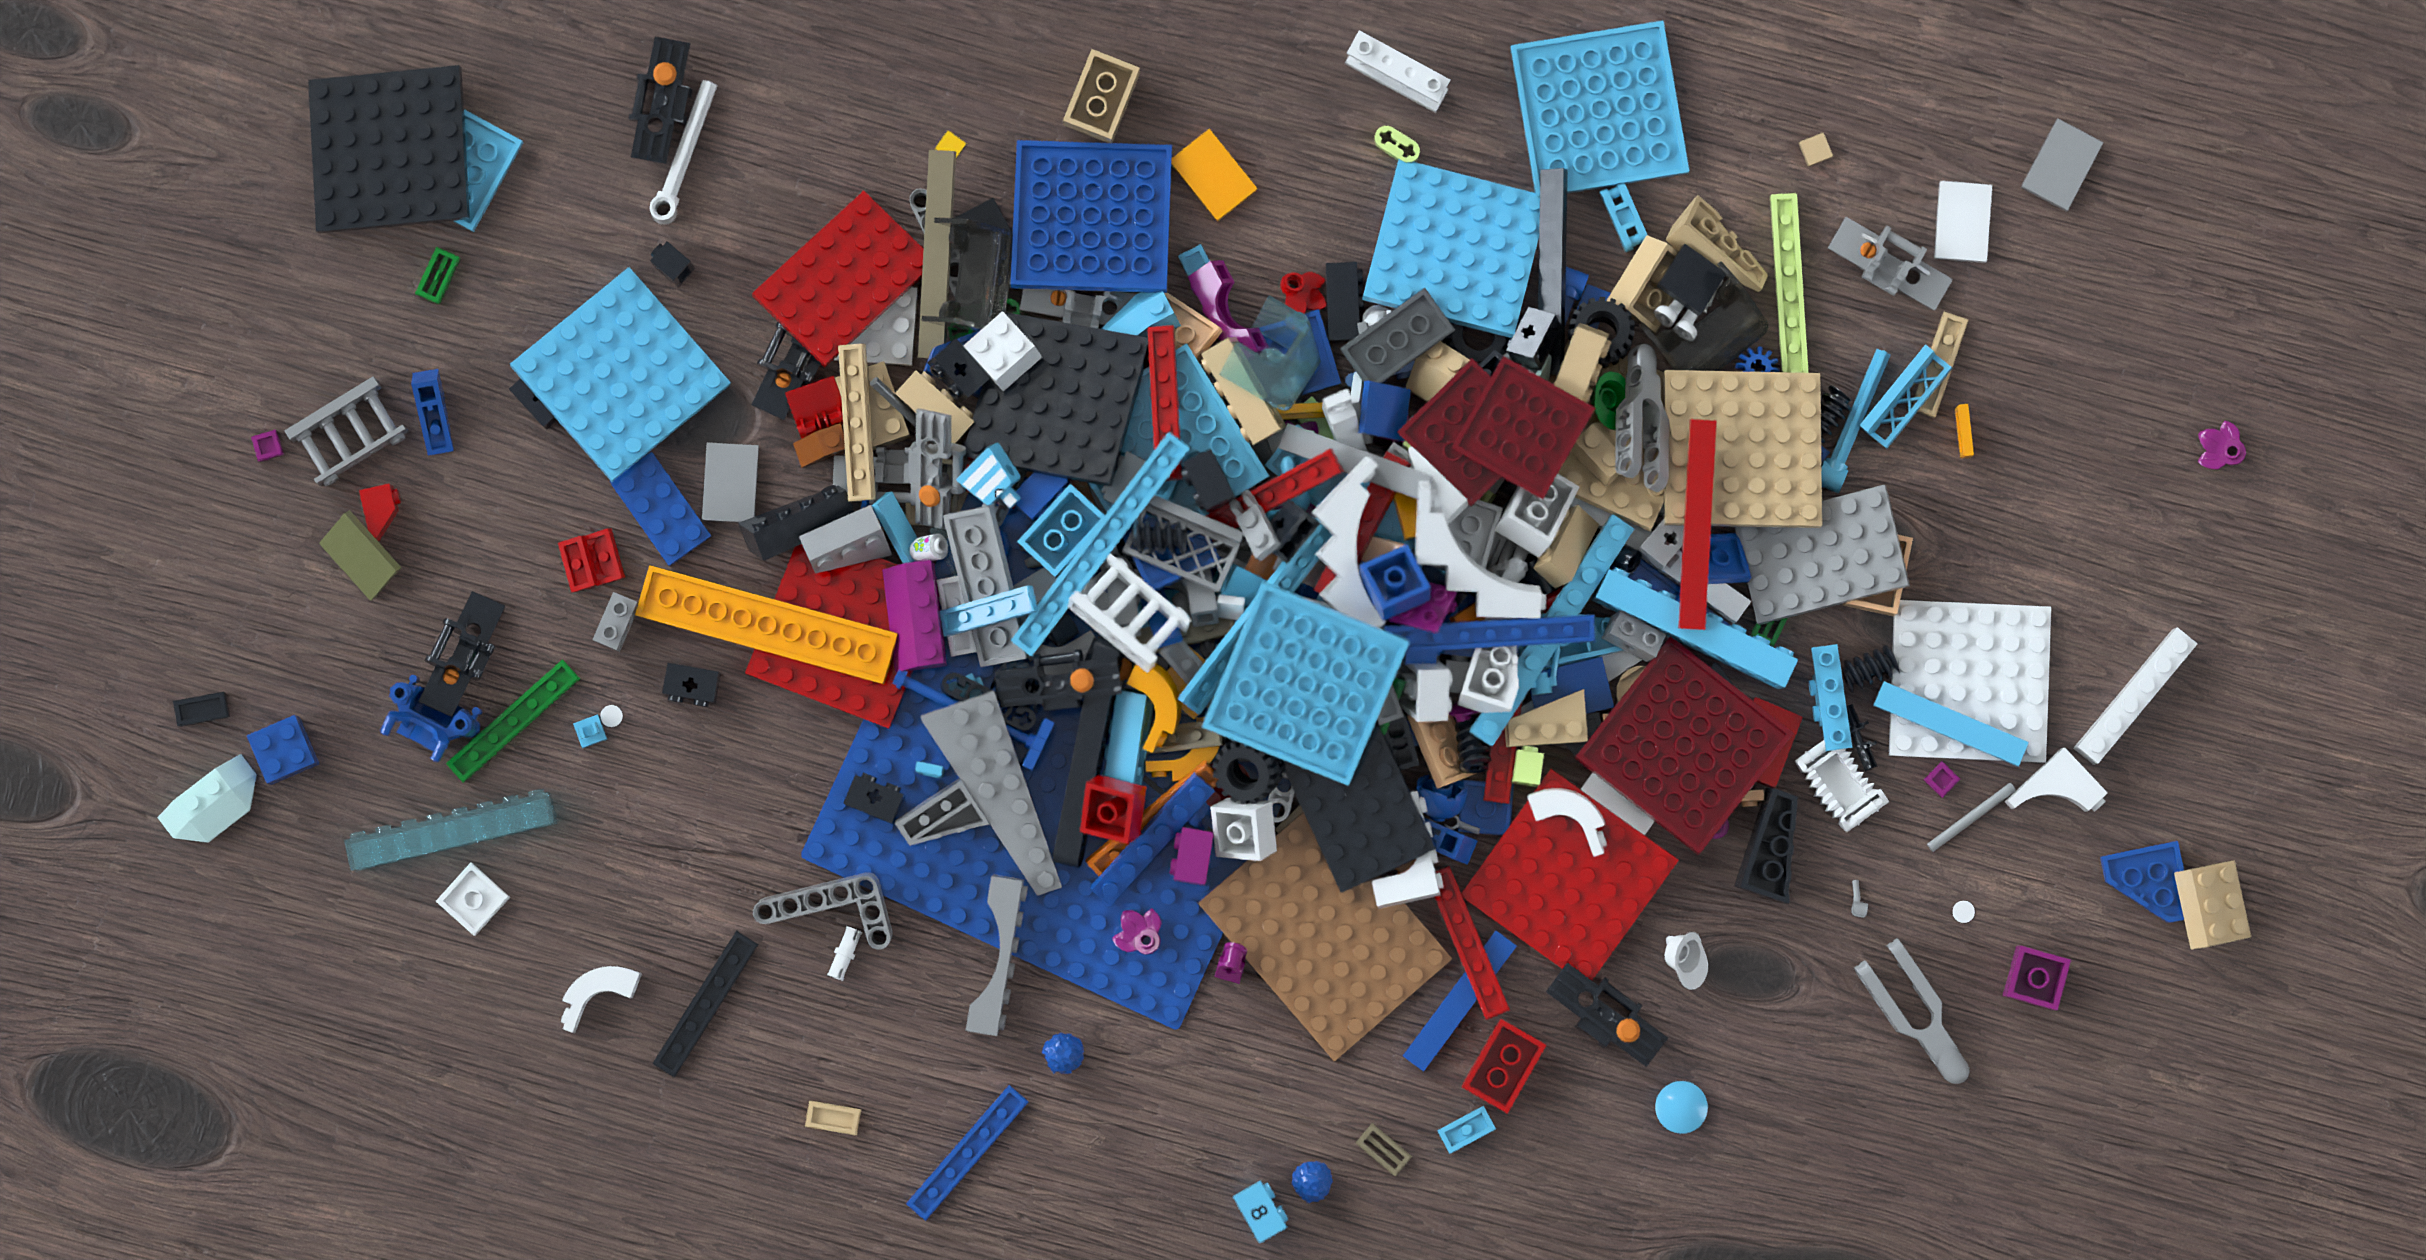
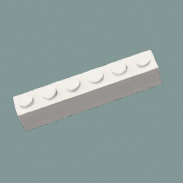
(2135, 696)

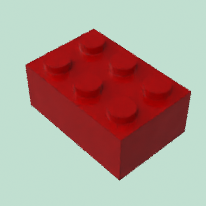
(1503, 1066)

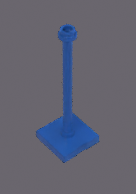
(1033, 742)

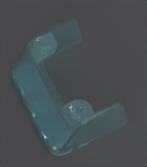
(1271, 374)

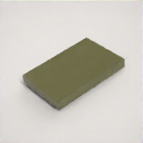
(360, 555)

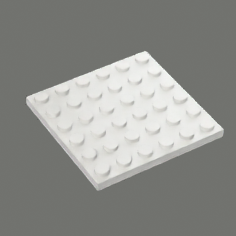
(1975, 662)

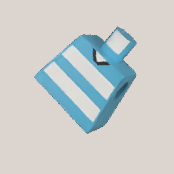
(992, 477)

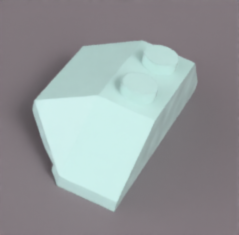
(212, 802)

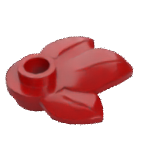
(1306, 294)

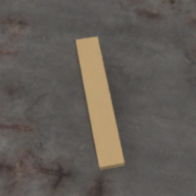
(857, 422)

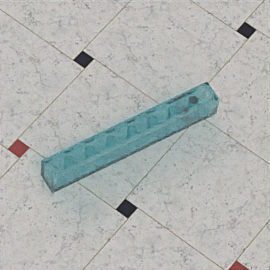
(450, 831)

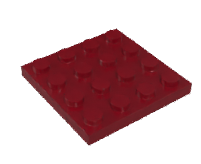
(1438, 425)
(1523, 427)

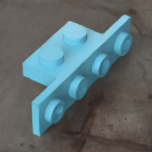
(1830, 698)

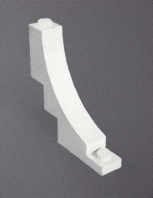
(1343, 420)
(1341, 517)
(1439, 547)

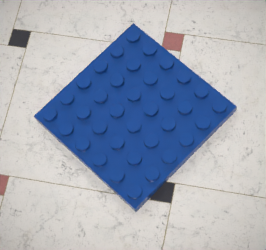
(1091, 216)

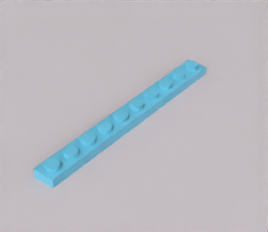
(1100, 543)
(1287, 577)
(1568, 603)

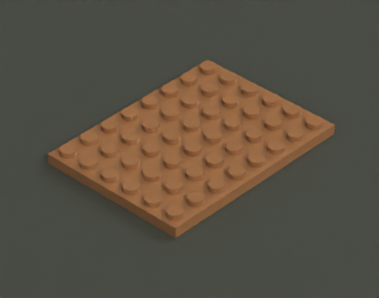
(1319, 949)

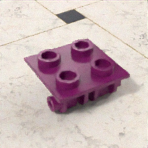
(1430, 614)

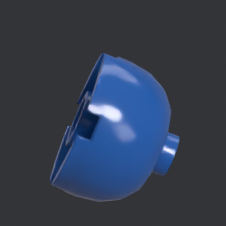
(1442, 802)

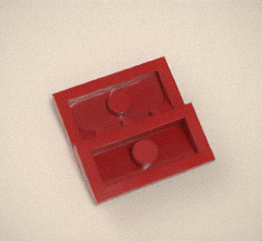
(591, 560)

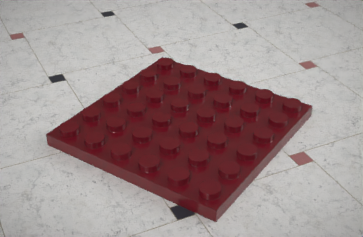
(1684, 745)

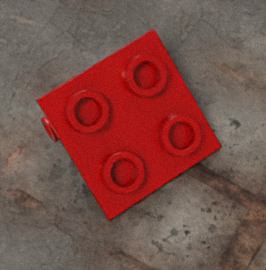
(816, 406)

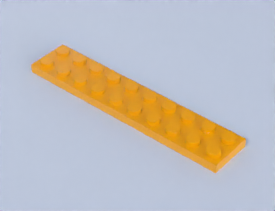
(766, 624)

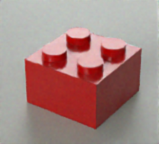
(1113, 809)

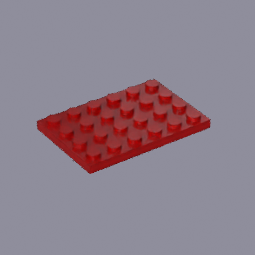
(843, 278)

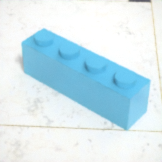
(1128, 735)

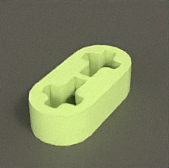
(1400, 139)

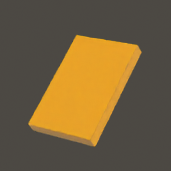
(1213, 175)

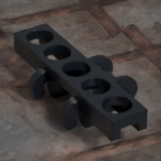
(1863, 748)

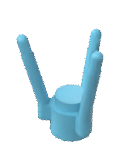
(1543, 683)

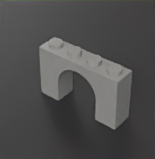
(1042, 582)
(1200, 599)

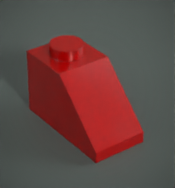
(379, 508)

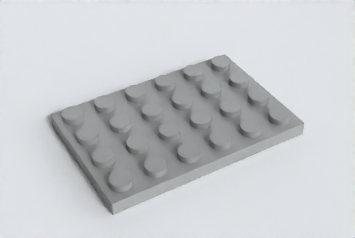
(1825, 566)

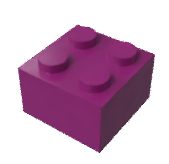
(1192, 857)
(2036, 978)

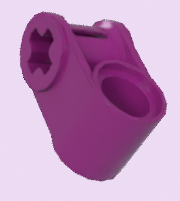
(1231, 963)

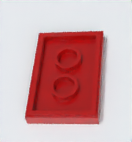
(1792, 722)

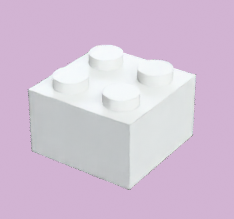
(1002, 351)
(1243, 829)

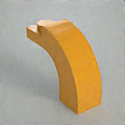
(1163, 693)
(1184, 765)

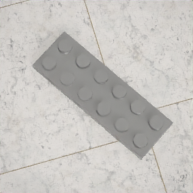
(981, 574)

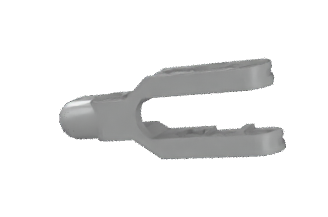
(1644, 401)
(1933, 1038)

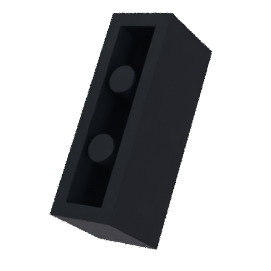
(1343, 301)

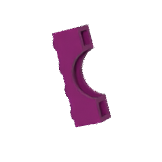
(1212, 287)

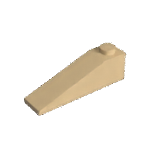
(1703, 232)

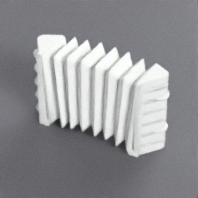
(1840, 785)

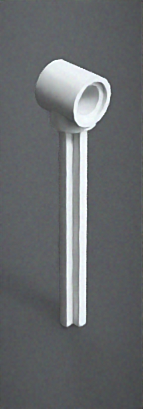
(683, 155)

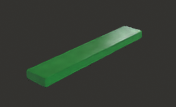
(513, 721)

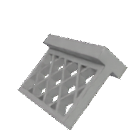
(1198, 525)

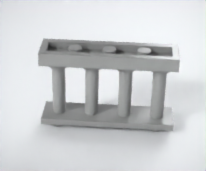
(324, 419)

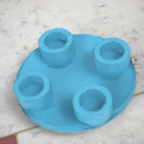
(1681, 1107)

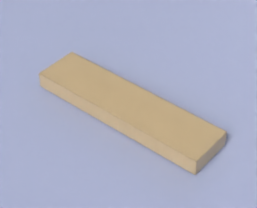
(1946, 347)

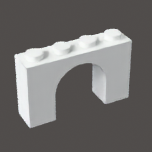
(1417, 882)

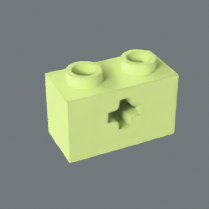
(1527, 766)

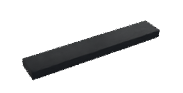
(705, 1004)

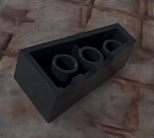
(780, 528)
(1770, 848)

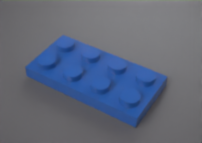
(660, 509)

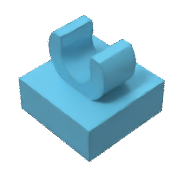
(590, 731)

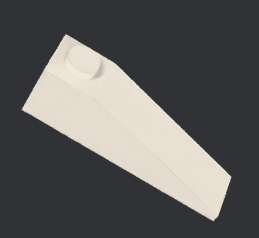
(1491, 679)

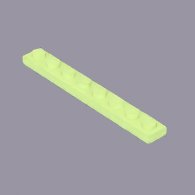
(1789, 283)

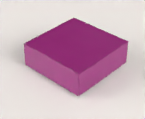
(267, 445)
(1941, 779)

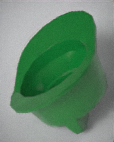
(1607, 396)

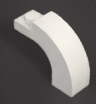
(1573, 804)
(599, 980)

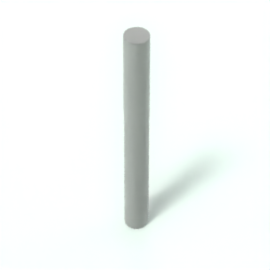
(1971, 817)

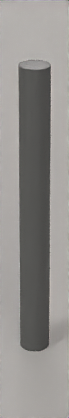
(895, 401)

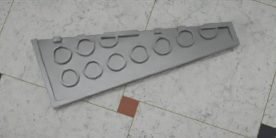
(984, 758)

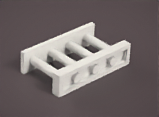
(1397, 71)
(1124, 637)

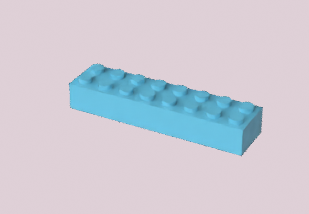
(1718, 641)

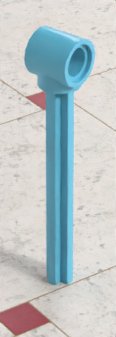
(1834, 468)

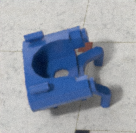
(425, 724)

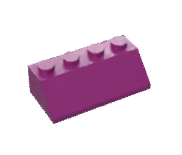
(915, 615)

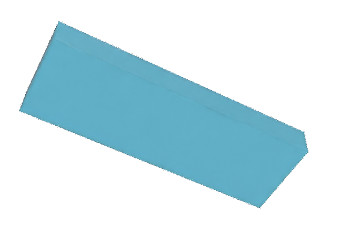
(895, 525)

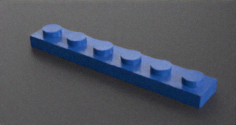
(1152, 838)

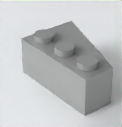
(846, 541)

